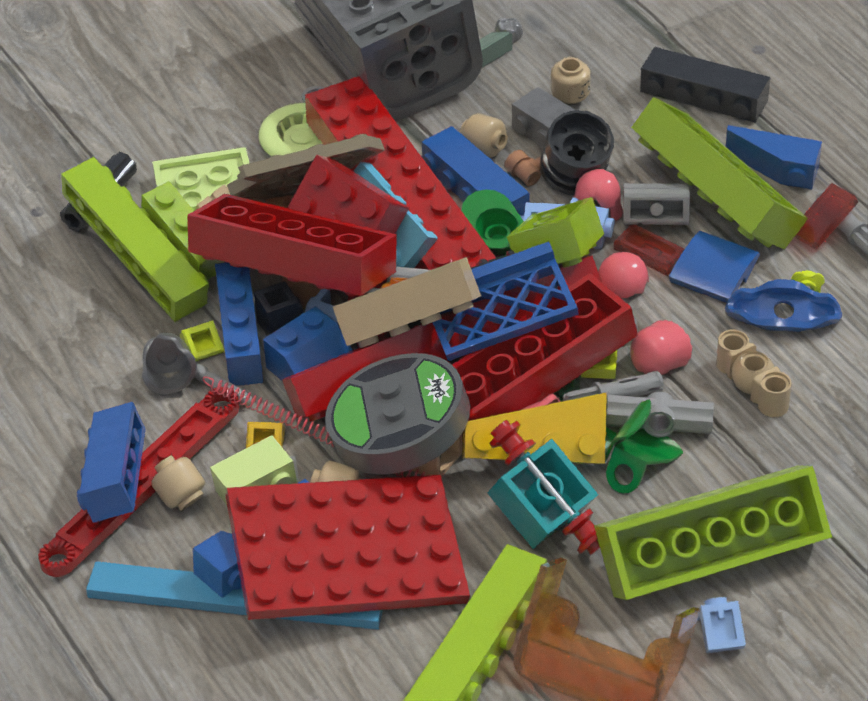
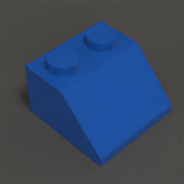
(303, 344)

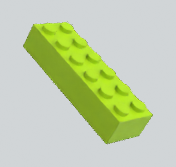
(718, 175)
(712, 531)

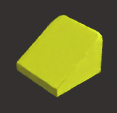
(203, 340)

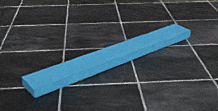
(187, 591)

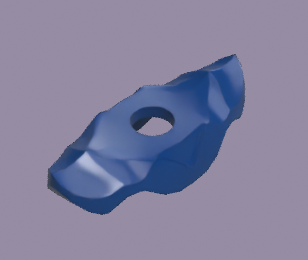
(810, 307)

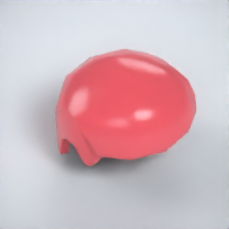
(624, 274)

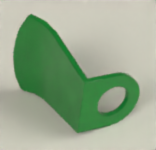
(630, 427)
(637, 453)

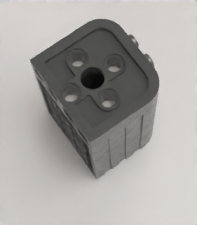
(400, 48)

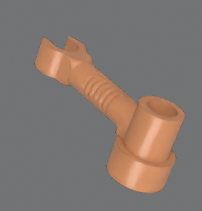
(524, 167)

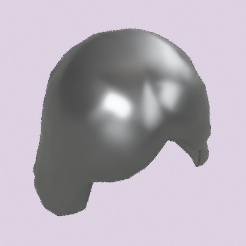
(166, 355)

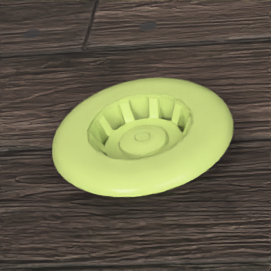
(287, 131)

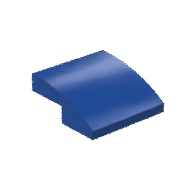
(713, 266)

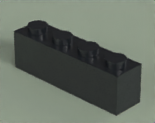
(705, 84)

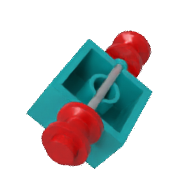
(542, 491)

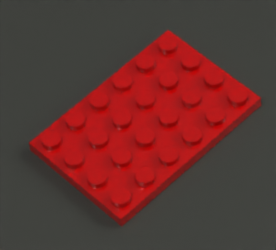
(345, 546)

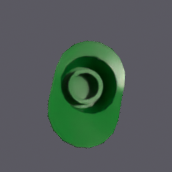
(492, 218)

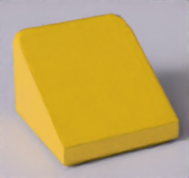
(260, 430)

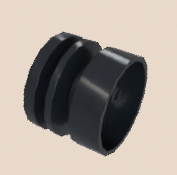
(574, 146)

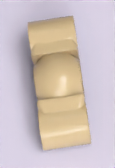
(753, 373)

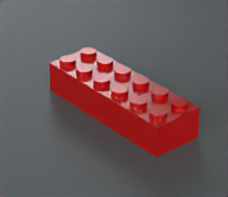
(292, 244)
(546, 359)

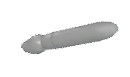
(203, 371)

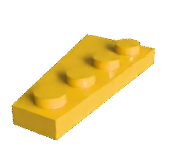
(574, 425)

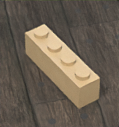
(406, 302)

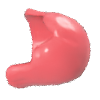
(603, 188)
(660, 348)

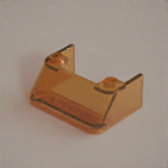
(583, 668)

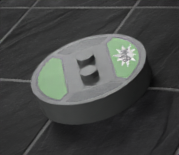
(398, 413)

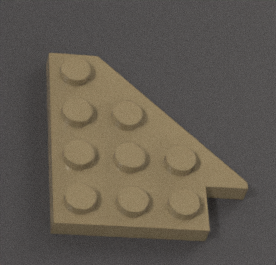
(283, 174)

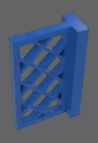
(492, 281)

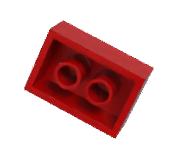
(343, 195)

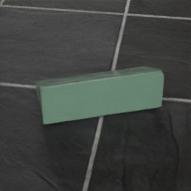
(495, 45)

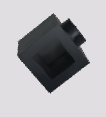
(276, 307)

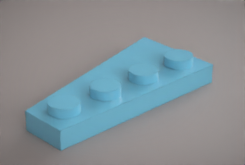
(412, 237)

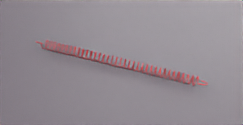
(281, 414)

